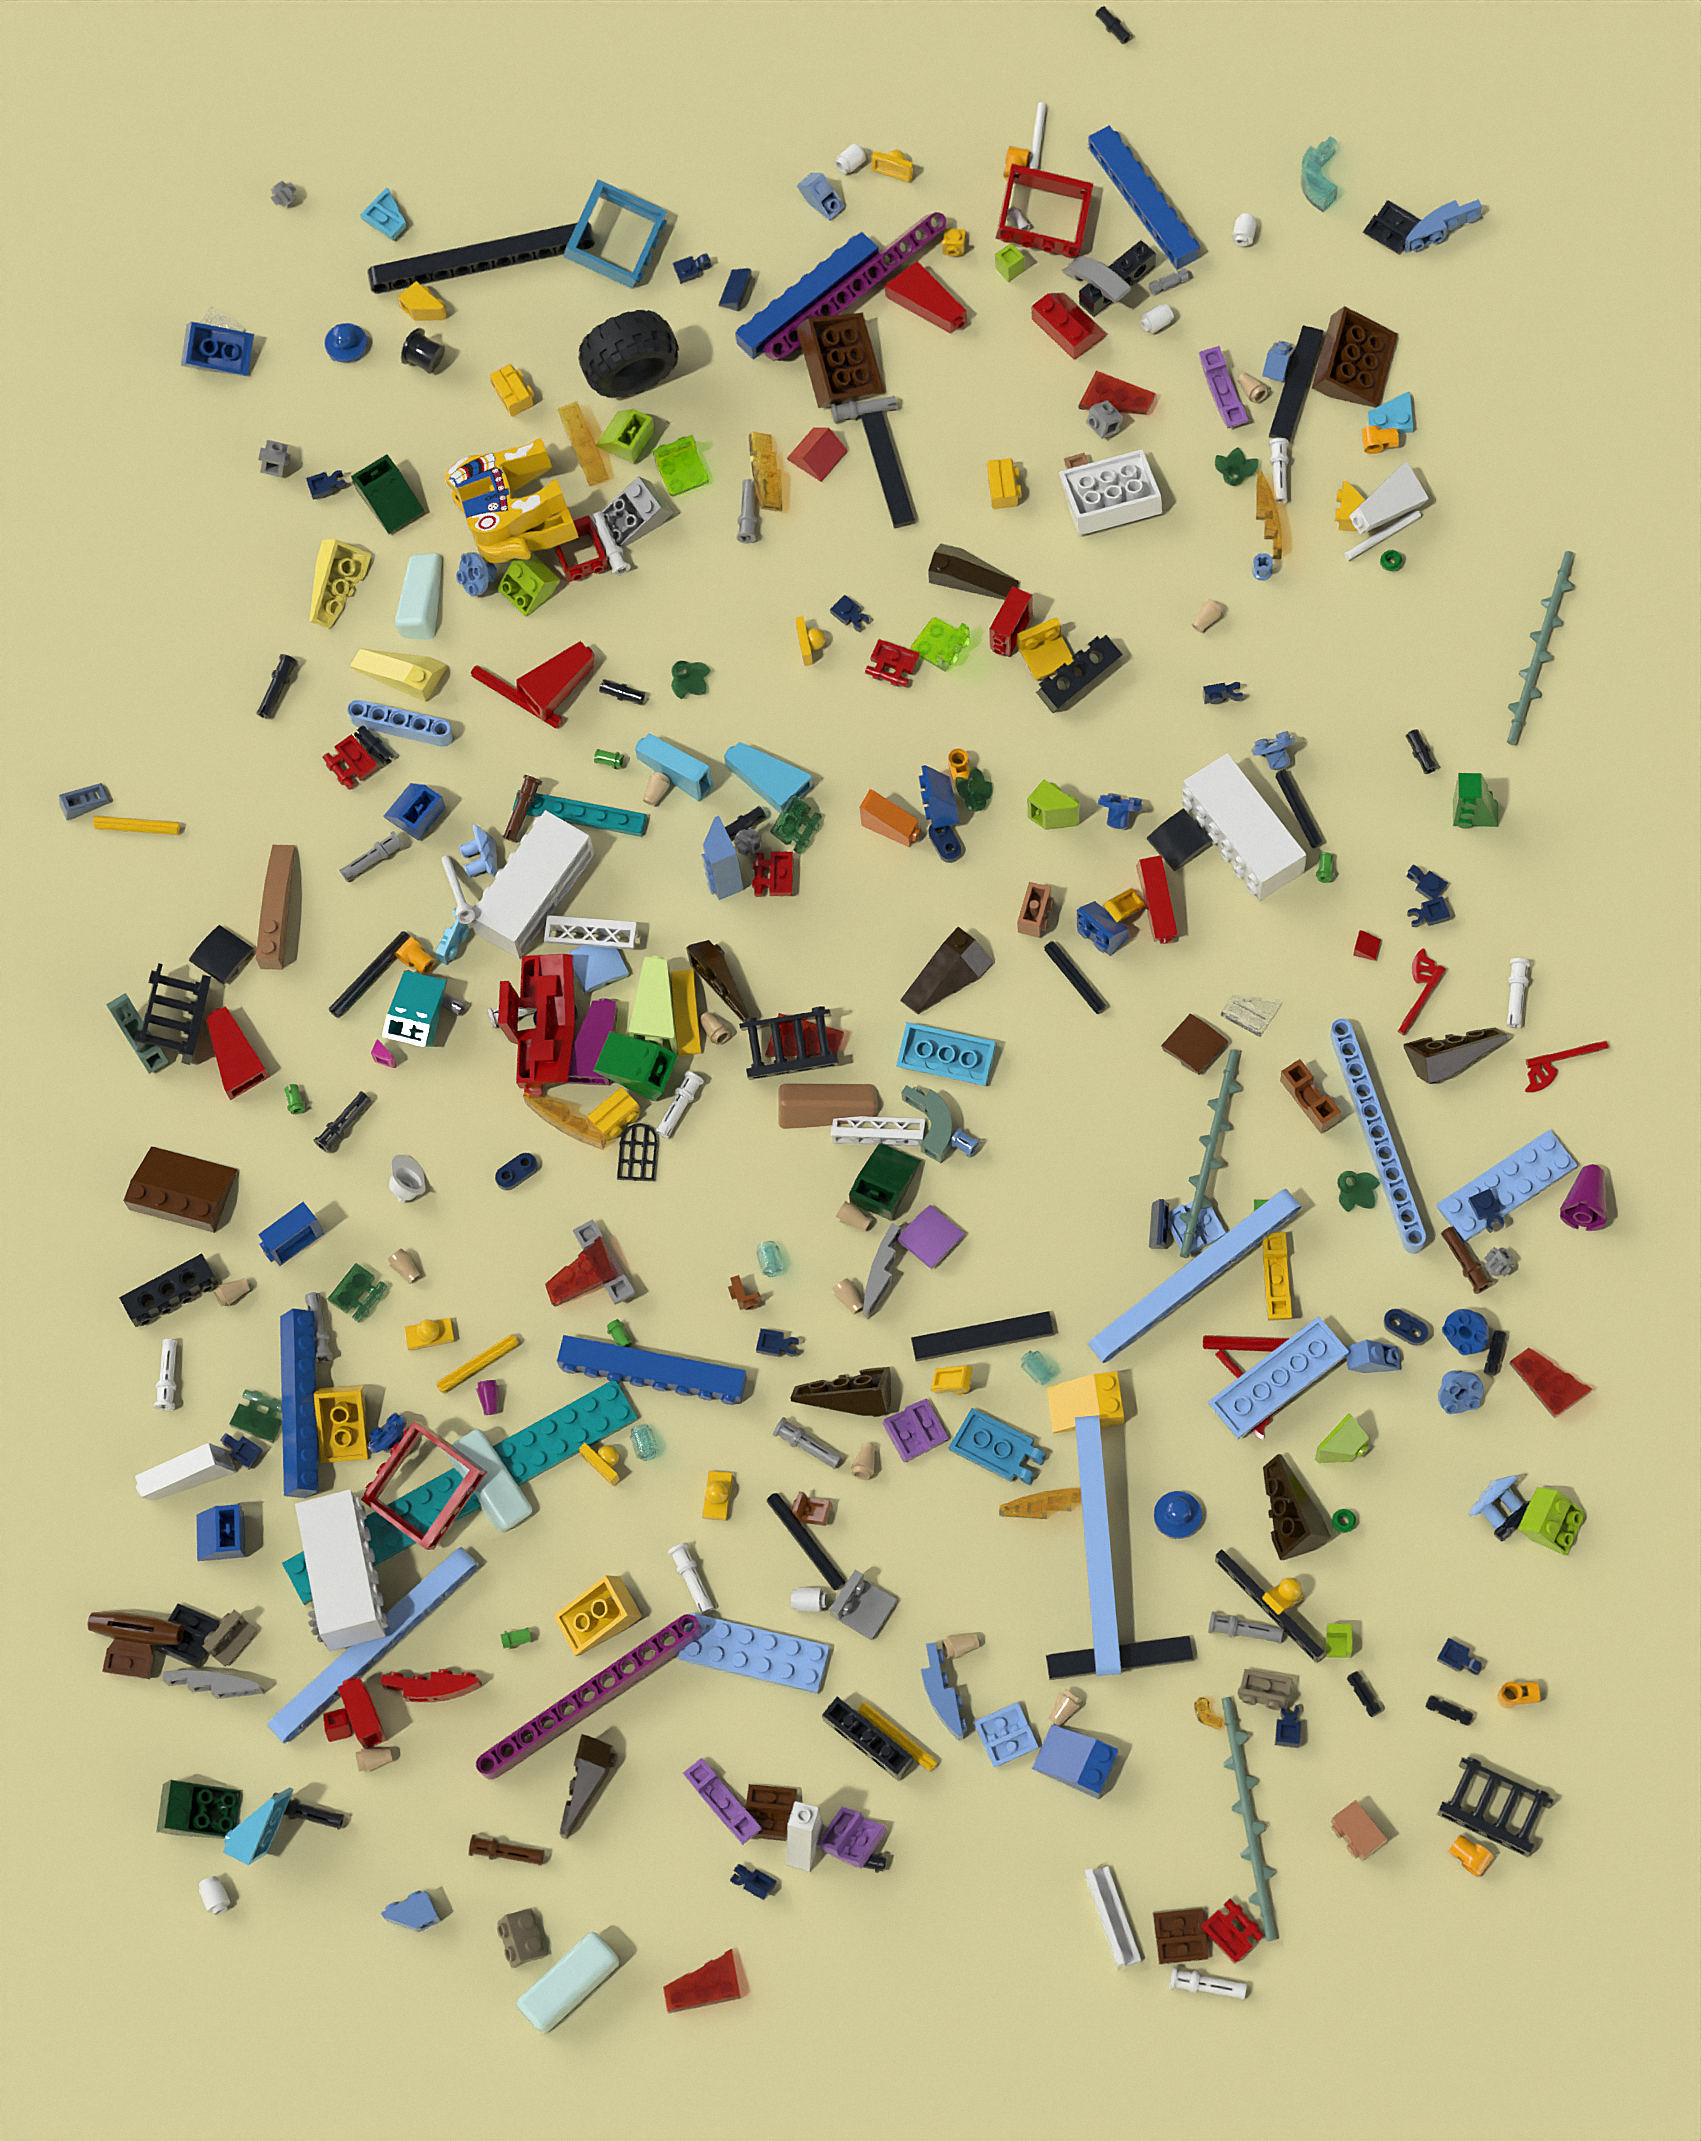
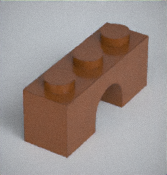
(1318, 1108)

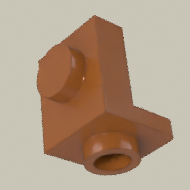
(737, 1292)
(811, 1510)

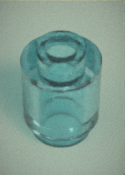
(769, 1259)
(1037, 1367)
(644, 1442)

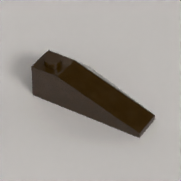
(963, 571)
(951, 968)
(858, 1395)

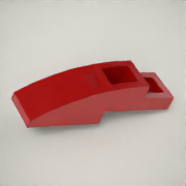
(440, 1687)

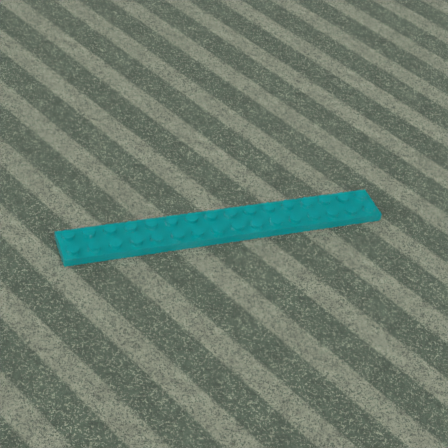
(524, 1456)

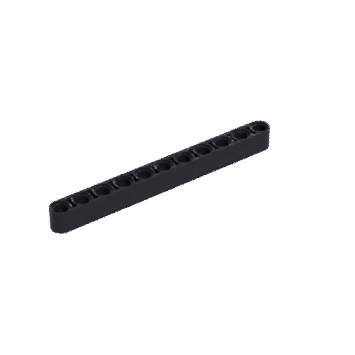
(476, 258)

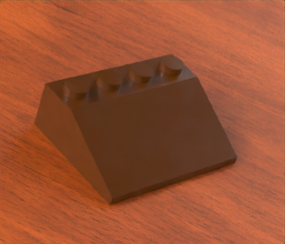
(1354, 358)
(840, 359)
(180, 1189)

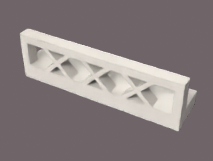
(590, 927)
(877, 1135)
(1112, 1917)

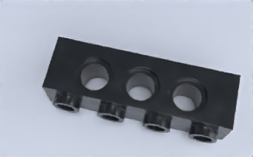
(1129, 266)
(1055, 697)
(173, 1279)
(867, 1738)

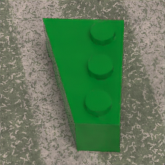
(1474, 802)

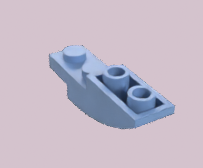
(1434, 226)
(943, 1700)

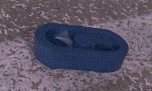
(942, 841)
(517, 1172)
(1406, 1326)

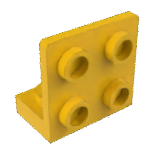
(1044, 648)

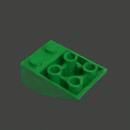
(636, 1064)

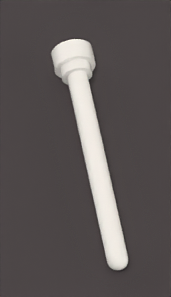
(464, 911)

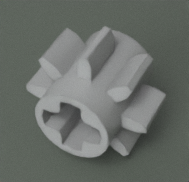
(283, 193)
(748, 842)
(1499, 1261)

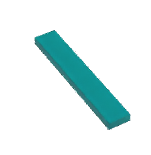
(589, 814)

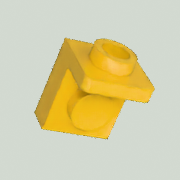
(953, 242)

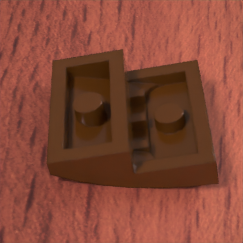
(1194, 1044)
(771, 1810)
(1180, 1935)

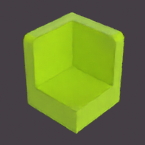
(1009, 262)
(1338, 1640)

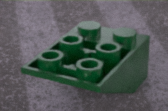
(387, 494)
(884, 1181)
(197, 1810)

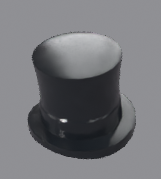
(422, 351)

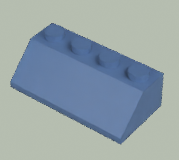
(721, 862)

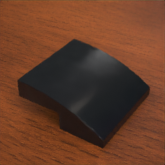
(1391, 226)
(1178, 839)
(221, 954)
(196, 1629)

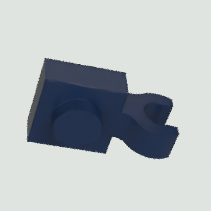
(688, 269)
(1218, 692)
(1428, 885)
(243, 1451)
(1456, 1656)
(754, 1882)

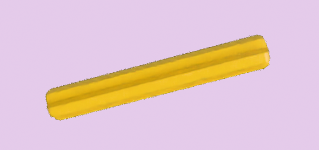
(136, 825)
(477, 1363)
(897, 1736)

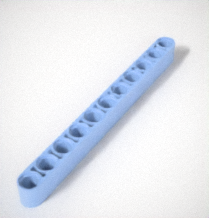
(1377, 1145)
(1194, 1275)
(1097, 1546)
(362, 1656)

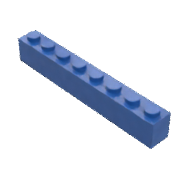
(1143, 197)
(804, 294)
(652, 1369)
(298, 1404)

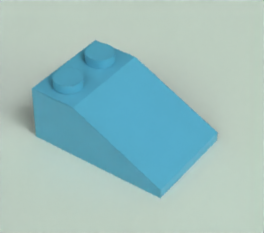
(255, 1834)

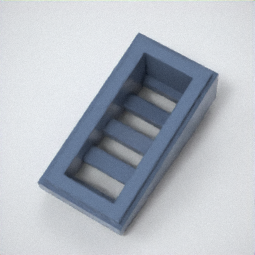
(80, 809)

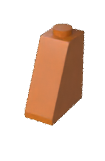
(888, 819)

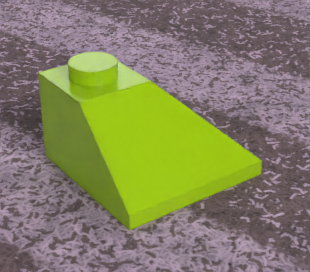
(1343, 1443)

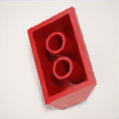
(1066, 324)

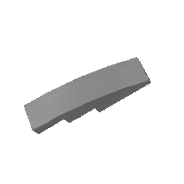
(879, 1277)
(221, 1684)

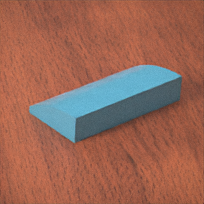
(946, 1054)

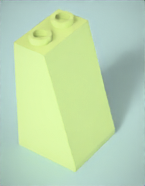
(653, 1006)

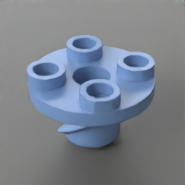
(475, 573)
(1275, 749)
(1460, 1392)

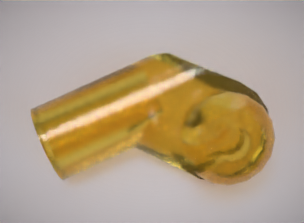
(1204, 1714)

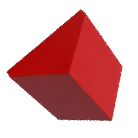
(818, 452)

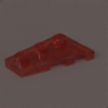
(1121, 394)
(811, 1039)
(582, 1275)
(1548, 1383)
(706, 1986)

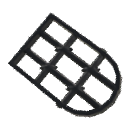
(645, 1143)

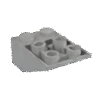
(636, 512)

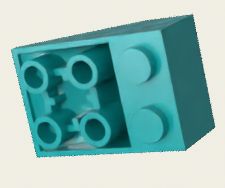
(415, 1009)

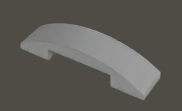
(1099, 275)
(619, 1288)

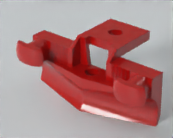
(545, 1050)

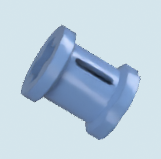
(1264, 568)
(957, 1139)

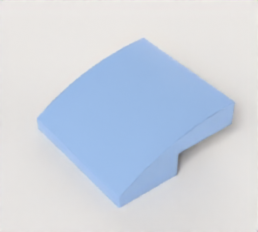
(597, 966)
(1207, 1231)
(1005, 1734)

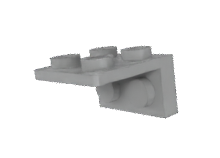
(862, 1606)

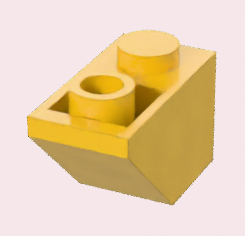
(420, 304)
(1350, 501)

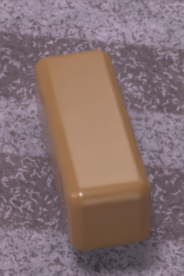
(821, 1103)

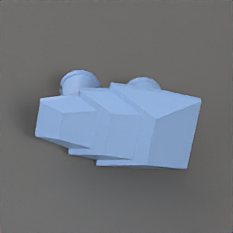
(487, 847)
(1501, 1489)

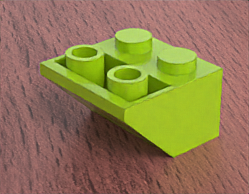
(627, 434)
(528, 584)
(1052, 807)
(1551, 1520)

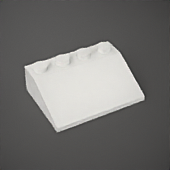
(1111, 492)

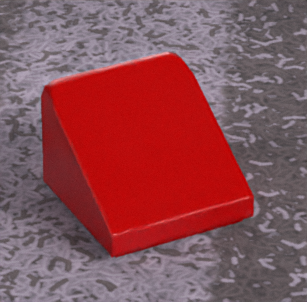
(1366, 946)
(337, 1725)

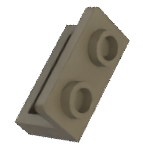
(228, 1638)
(1265, 1689)
(521, 1937)

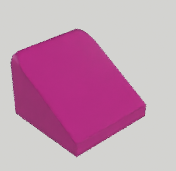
(382, 1055)

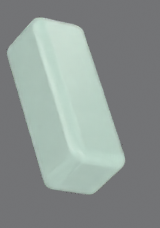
(420, 597)
(498, 1491)
(568, 1982)

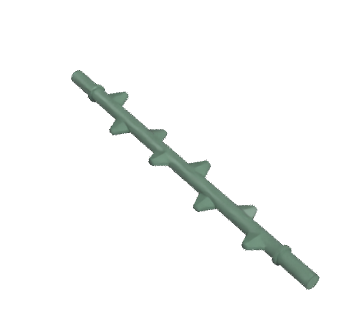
(1540, 655)
(1209, 1161)
(1252, 1827)

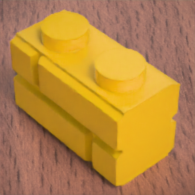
(512, 390)
(1002, 483)
(614, 1114)

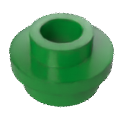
(1391, 555)
(1343, 1513)

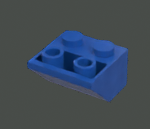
(939, 798)
(415, 810)
(1101, 928)
(221, 1533)

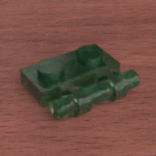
(790, 821)
(351, 1289)
(255, 1422)

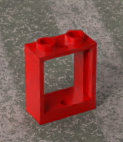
(583, 527)
(1010, 620)
(362, 1712)

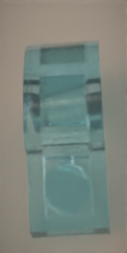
(1314, 185)

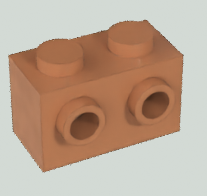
(1034, 910)
(1358, 1831)

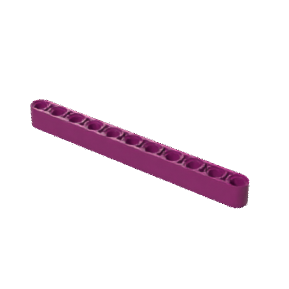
(863, 279)
(576, 1697)

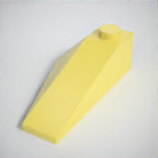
(336, 575)
(404, 672)

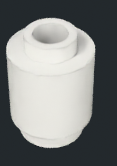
(850, 158)
(1244, 230)
(1156, 318)
(808, 1599)
(214, 1895)

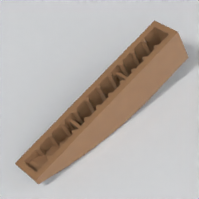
(275, 908)

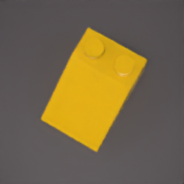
(1086, 1396)
(341, 1423)
(597, 1614)

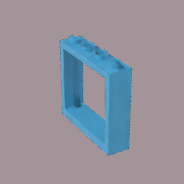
(631, 204)

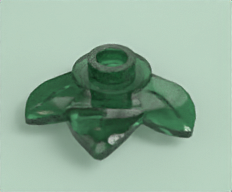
(1235, 465)
(691, 681)
(974, 788)
(1359, 1193)

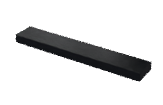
(1296, 383)
(887, 469)
(982, 1336)
(1281, 1620)
(1131, 1657)

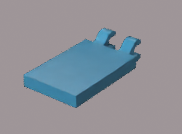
(995, 1447)

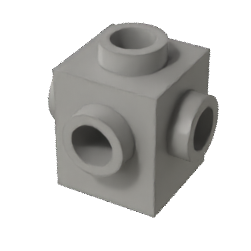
(1104, 419)
(275, 454)

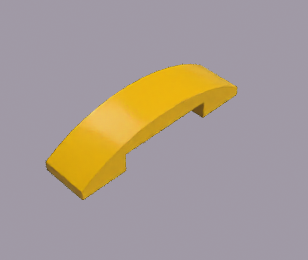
(685, 1012)
(1276, 1277)

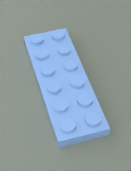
(1511, 1182)
(1278, 1378)
(757, 1654)

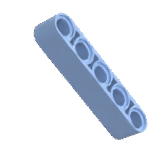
(407, 730)

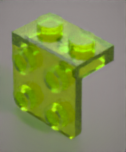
(680, 465)
(941, 642)

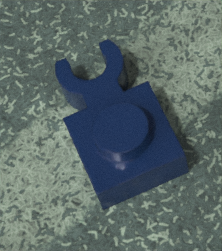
(322, 484)
(848, 611)
(1431, 911)
(1486, 1207)
(772, 1343)
(1288, 1729)

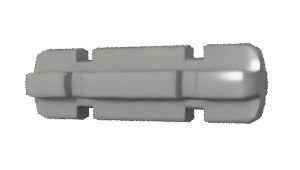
(1168, 281)

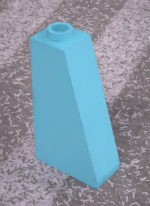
(682, 769)
(767, 775)

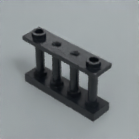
(190, 1028)
(803, 1061)
(1475, 1821)

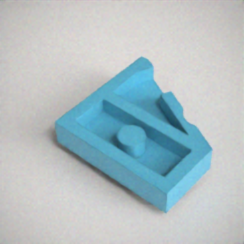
(384, 215)
(1393, 414)
(451, 939)

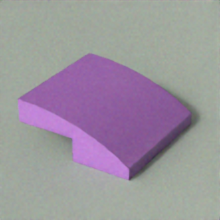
(930, 1236)
(915, 1430)
(851, 1837)

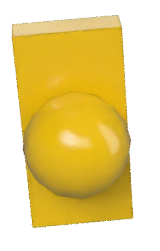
(892, 164)
(810, 639)
(1124, 905)
(429, 1333)
(952, 1379)
(603, 1461)
(717, 1495)
(1284, 1595)

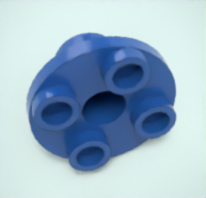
(345, 342)
(1119, 809)
(1466, 1331)
(388, 1434)
(1177, 1515)

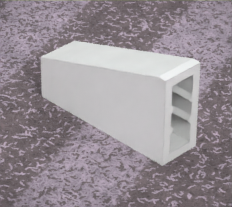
(1392, 499)
(185, 1472)
(802, 1835)

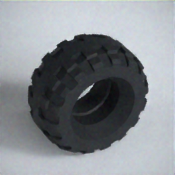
(628, 353)

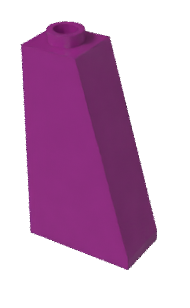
(590, 1040)

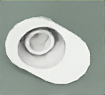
(406, 1178)

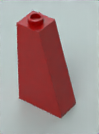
(926, 297)
(555, 679)
(1157, 899)
(235, 1057)

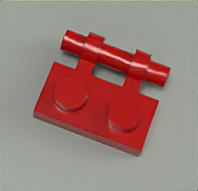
(894, 657)
(355, 757)
(781, 873)
(1227, 1936)

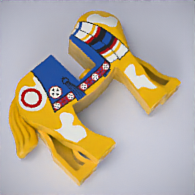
(504, 524)

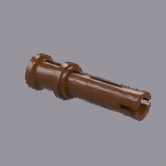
(525, 798)
(1471, 1268)
(494, 1849)

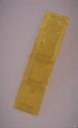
(583, 443)
(765, 472)
(1267, 511)
(558, 1116)
(1038, 1504)

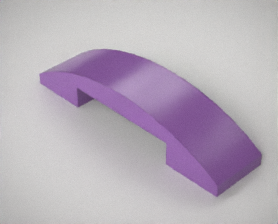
(1221, 387)
(722, 1801)

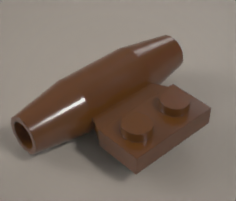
(133, 1636)

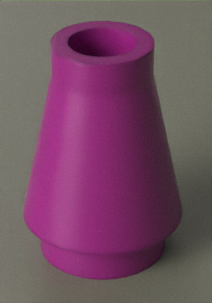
(488, 1396)

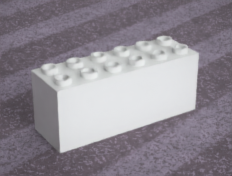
(1243, 827)
(532, 884)
(341, 1570)

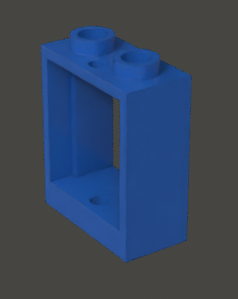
(290, 1234)

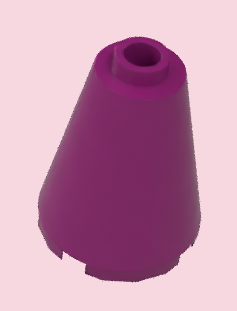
(1586, 1200)

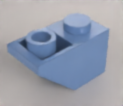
(820, 195)
(1278, 360)
(1372, 1357)
(414, 1914)

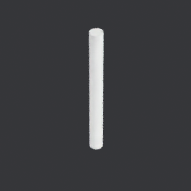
(1037, 135)
(1382, 535)

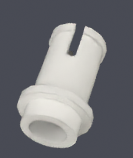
(1017, 219)

